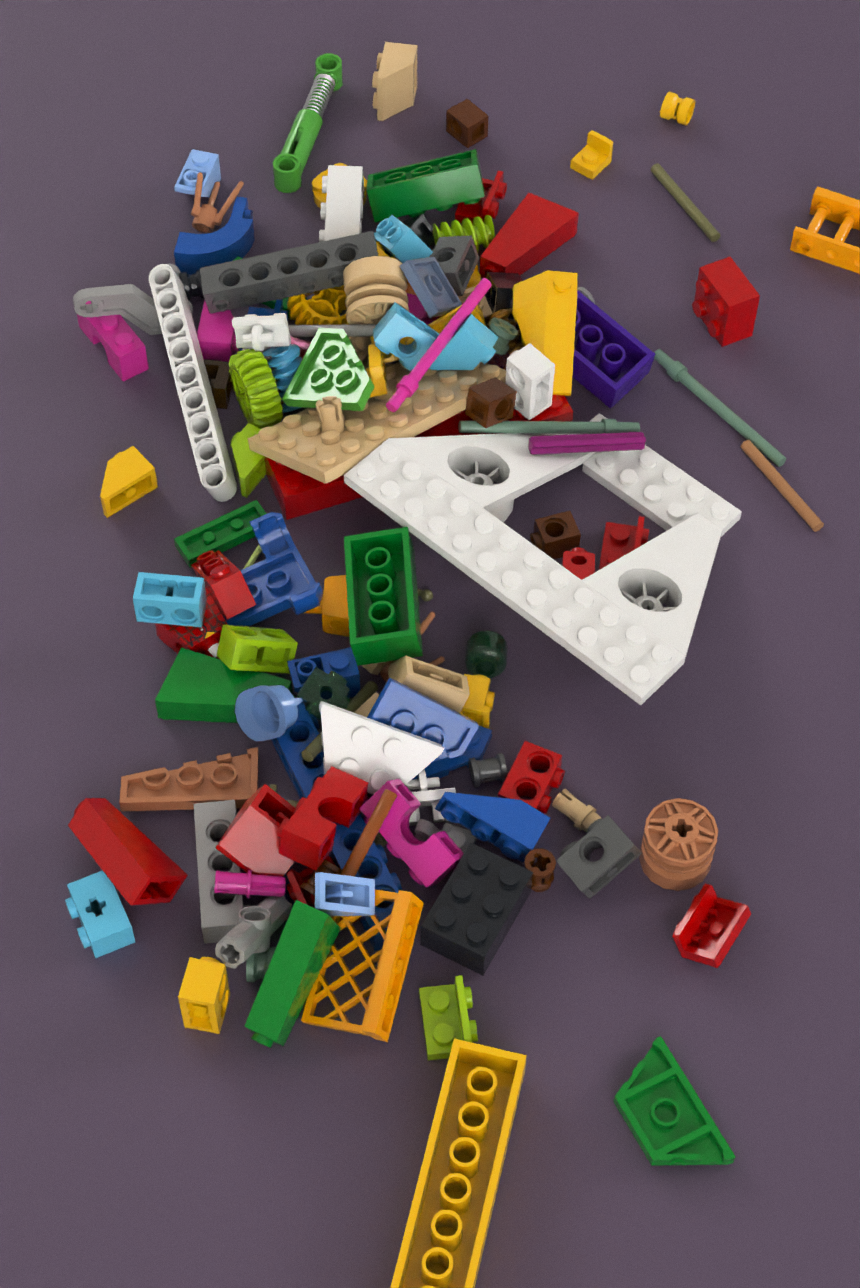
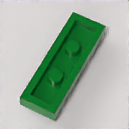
(219, 533)

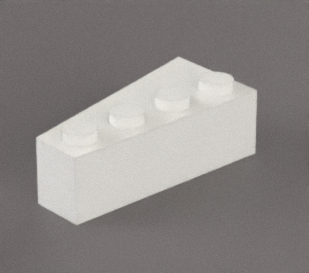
(343, 202)

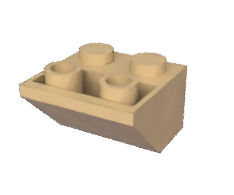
(395, 79)
(432, 681)

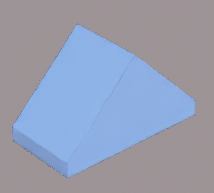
(344, 895)

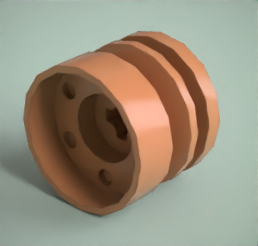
(675, 860)

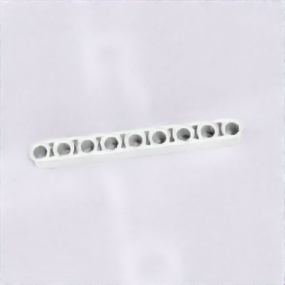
(176, 316)

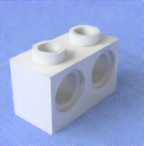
(532, 378)

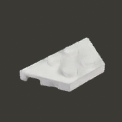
(372, 748)

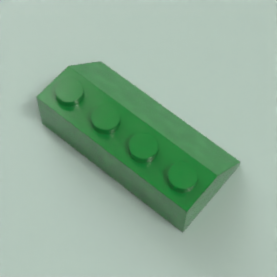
(426, 186)

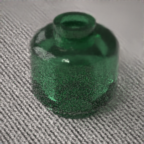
(486, 654)

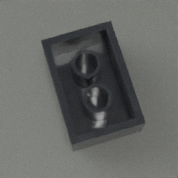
(476, 908)

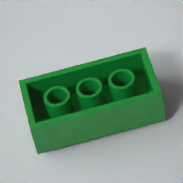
(382, 596)

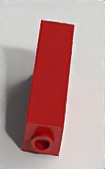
(529, 236)
(126, 854)

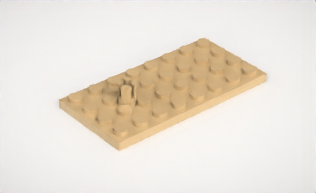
(331, 440)

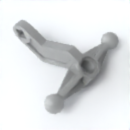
(122, 300)

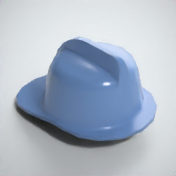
(266, 711)

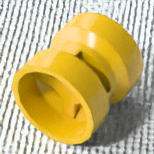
(677, 108)

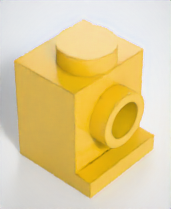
(480, 700)

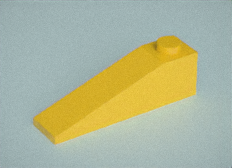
(547, 320)

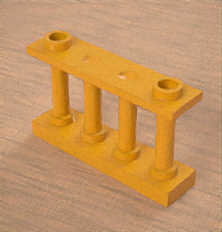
(834, 251)

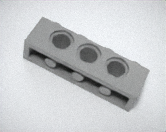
(211, 823)

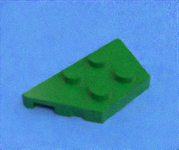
(669, 1115)

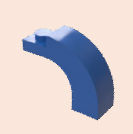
(218, 247)

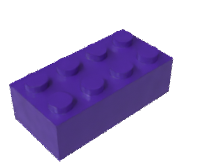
(606, 354)

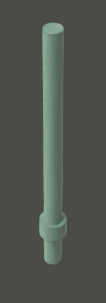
(678, 372)
(551, 427)

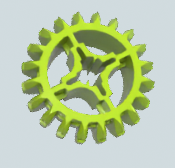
(255, 388)

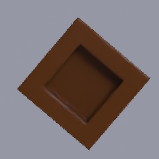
(467, 123)
(490, 402)
(556, 534)

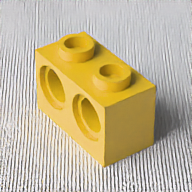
(204, 994)

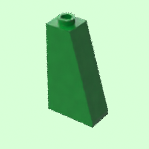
(206, 688)
(291, 973)

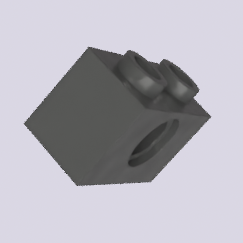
(457, 260)
(617, 855)

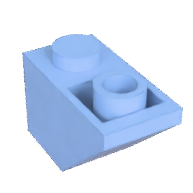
(197, 162)

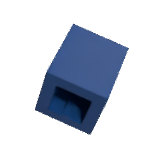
(339, 661)

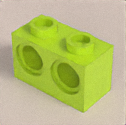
(256, 649)

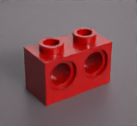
(526, 782)

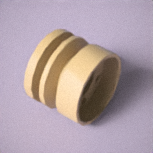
(372, 288)

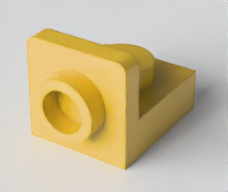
(593, 156)

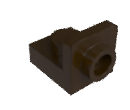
(219, 381)

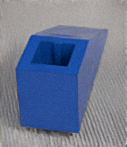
(501, 821)

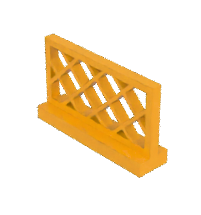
(388, 973)

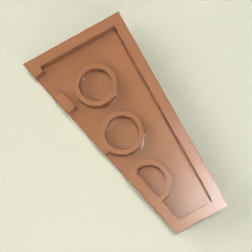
(192, 783)

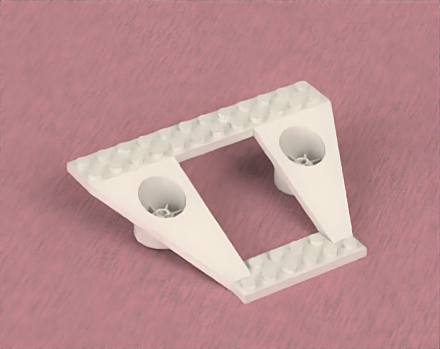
(450, 503)

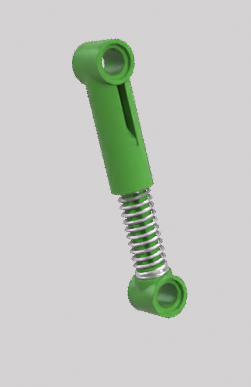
(307, 125)

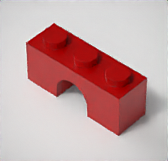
(310, 830)

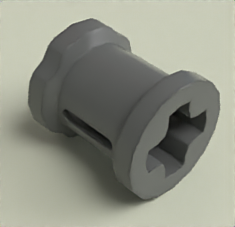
(487, 770)

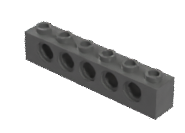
(283, 272)

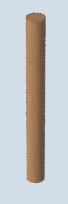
(782, 485)

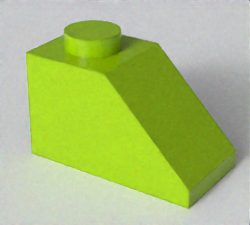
(248, 464)

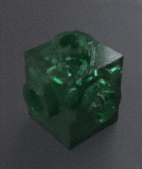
(320, 682)

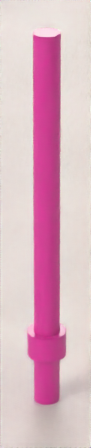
(409, 383)

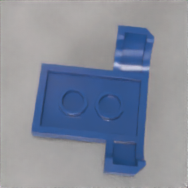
(279, 579)

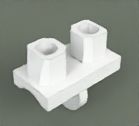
(261, 331)
(427, 797)

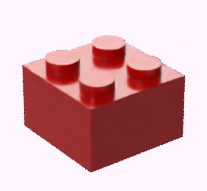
(725, 301)

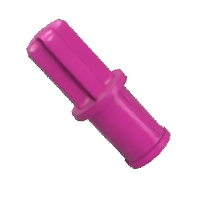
(249, 884)

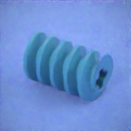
(285, 364)

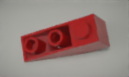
(224, 583)

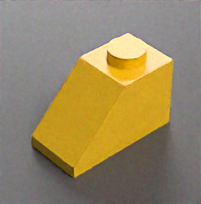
(126, 480)

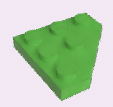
(330, 369)

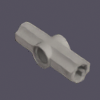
(253, 930)

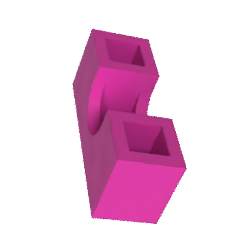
(123, 347)
(427, 859)

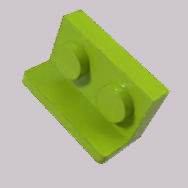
(446, 1017)

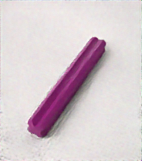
(586, 443)

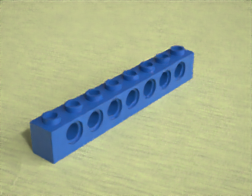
(303, 780)

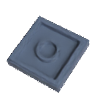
(431, 286)

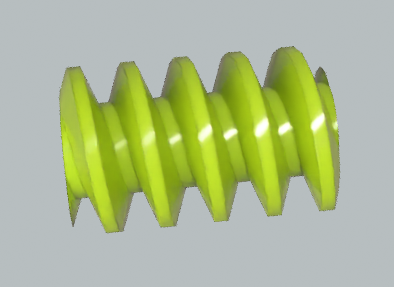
(481, 231)

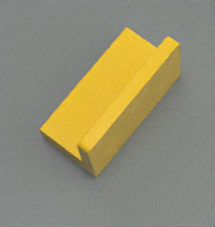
(377, 371)

